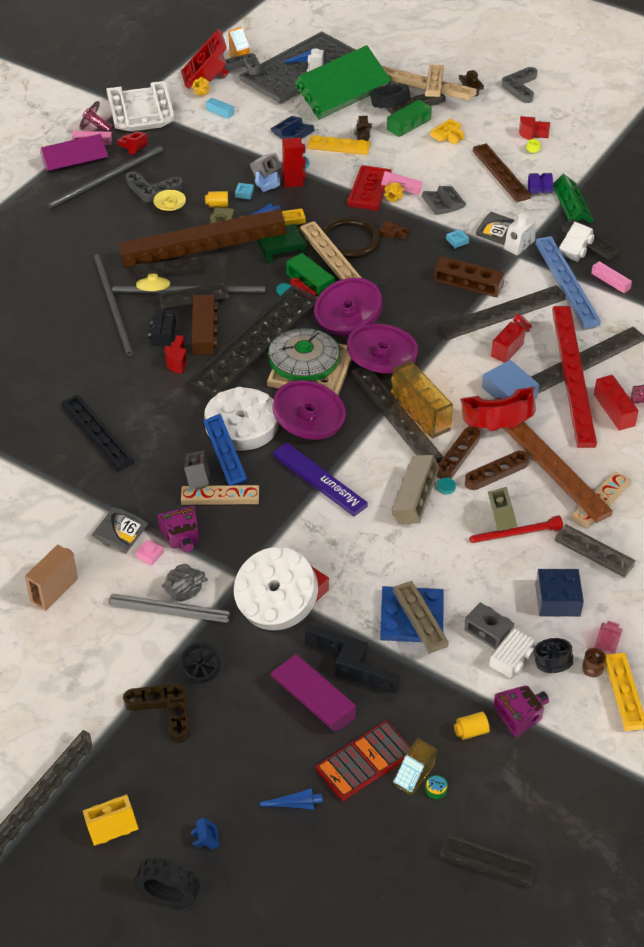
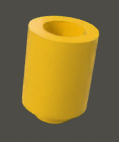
(217, 199)
(471, 725)

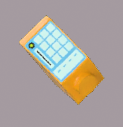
(237, 43)

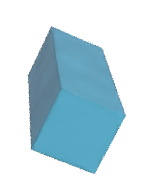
(220, 107)

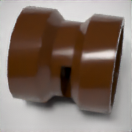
(593, 662)

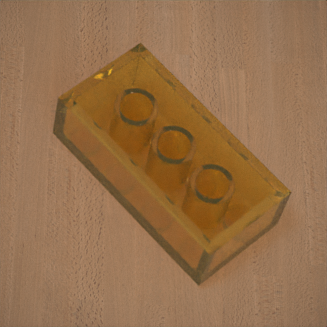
(422, 399)

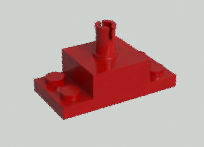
(207, 61)

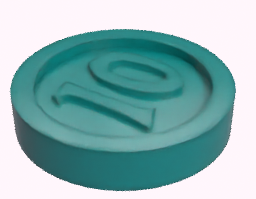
(282, 288)
(446, 486)

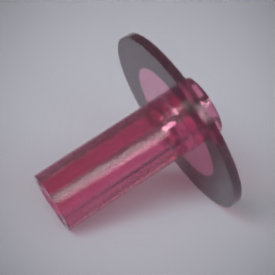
(90, 116)

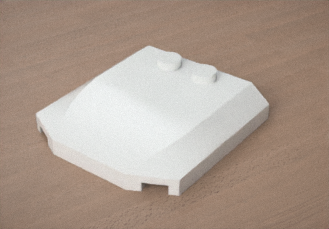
(141, 107)

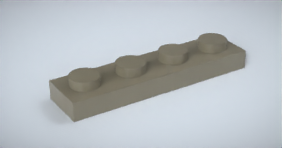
(420, 617)

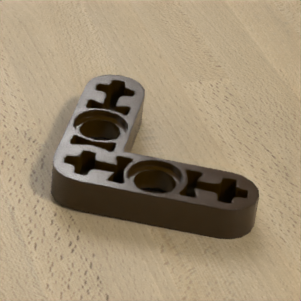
(173, 703)

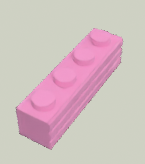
(106, 136)
(409, 185)
(611, 277)

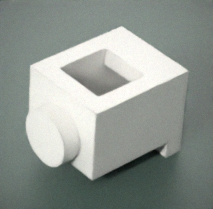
(316, 59)

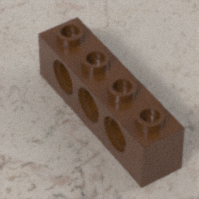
(469, 276)

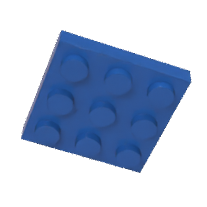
(394, 621)

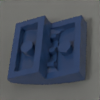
(292, 128)

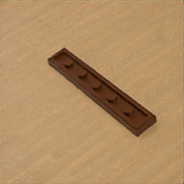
(501, 173)

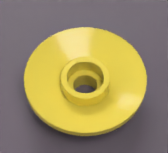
(169, 200)
(153, 283)

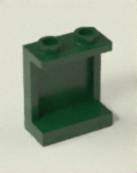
(282, 243)

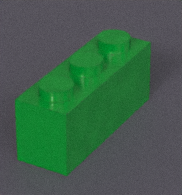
(409, 118)
(309, 273)

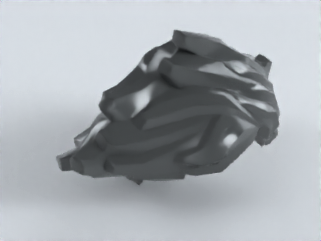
(184, 582)

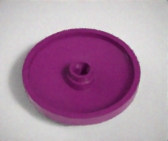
(348, 306)
(381, 347)
(308, 409)

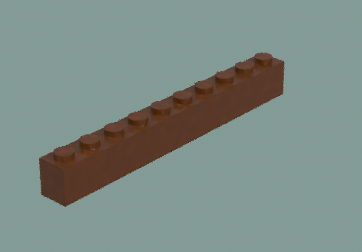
(202, 238)

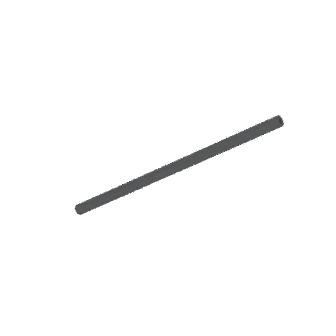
(105, 177)
(231, 289)
(113, 305)

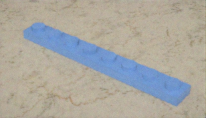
(568, 282)

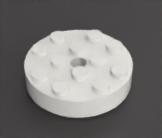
(246, 416)
(273, 569)

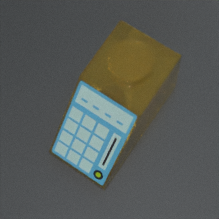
(415, 766)

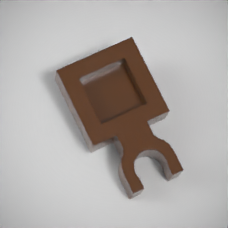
(392, 230)

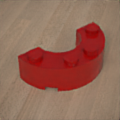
(499, 413)

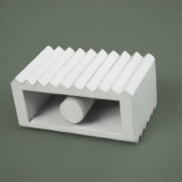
(576, 241)
(512, 653)

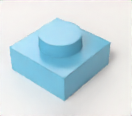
(244, 191)
(457, 238)

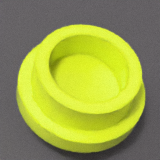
(533, 146)

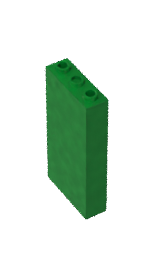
(342, 82)

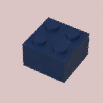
(559, 593)

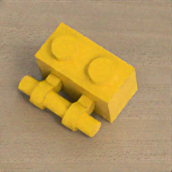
(110, 820)

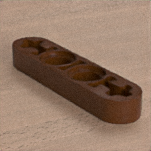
(455, 451)
(494, 467)

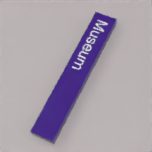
(320, 479)

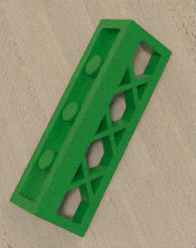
(571, 199)

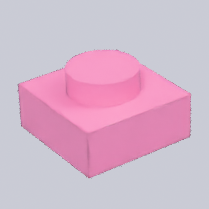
(149, 552)

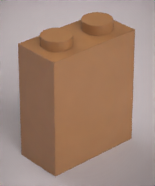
(51, 577)

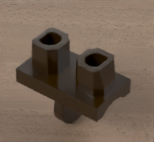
(471, 80)
(363, 128)

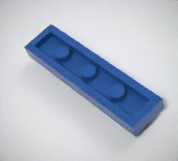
(225, 450)

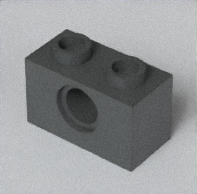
(197, 470)
(488, 625)

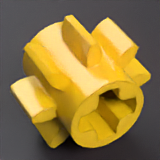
(201, 86)
(394, 191)

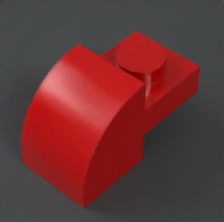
(530, 128)
(133, 142)
(176, 355)

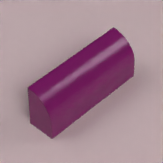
(73, 152)
(315, 693)

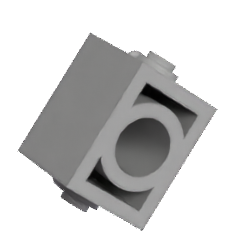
(266, 164)

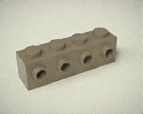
(415, 489)

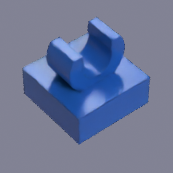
(207, 834)

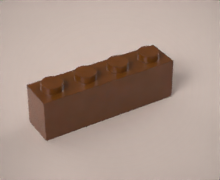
(203, 324)

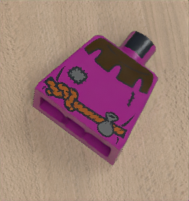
(179, 528)
(520, 708)

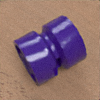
(540, 183)

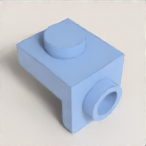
(268, 182)

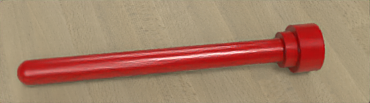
(554, 524)

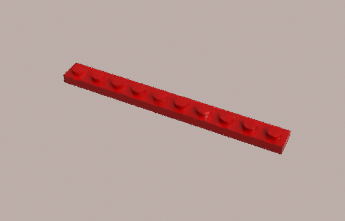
(574, 377)

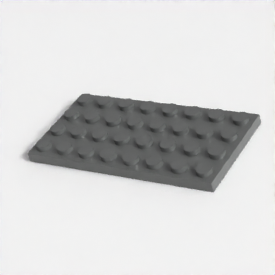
(279, 78)

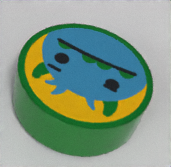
(436, 787)

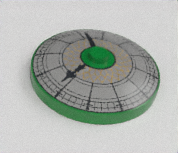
(304, 354)

